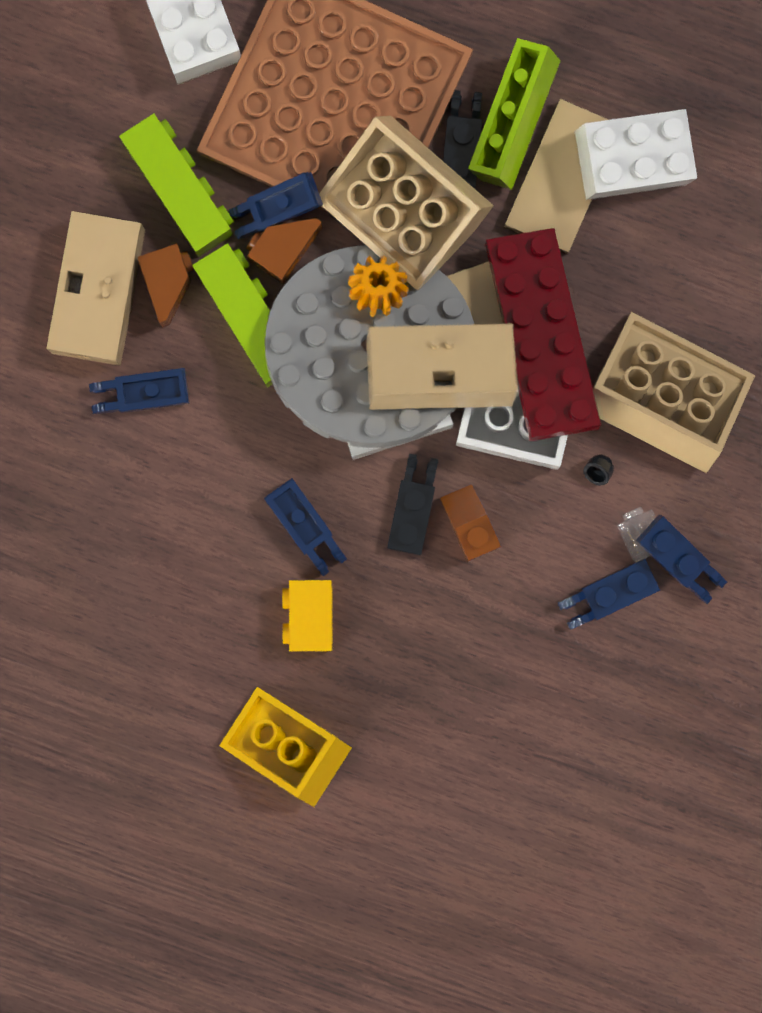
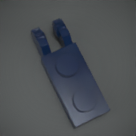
(278, 204)
(143, 391)
(303, 523)
(678, 556)
(613, 593)

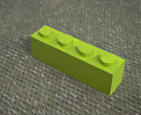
(514, 113)
(177, 185)
(238, 301)

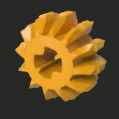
(381, 296)

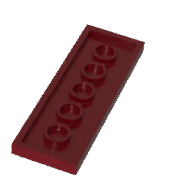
(547, 340)

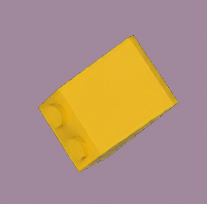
(285, 747)

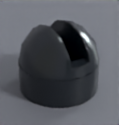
(599, 469)

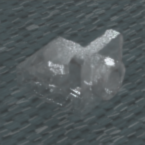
(634, 525)

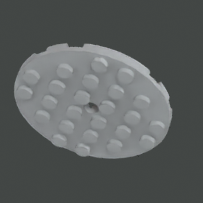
(319, 356)

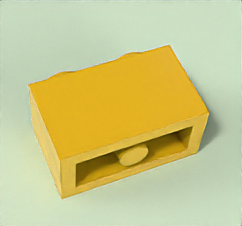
(309, 615)

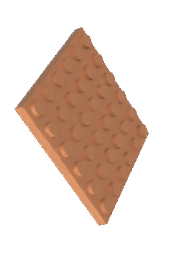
(318, 81)

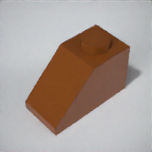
(282, 247)
(166, 279)
(470, 523)

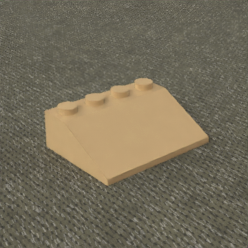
(403, 200)
(670, 392)

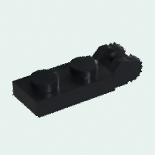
(462, 137)
(412, 509)

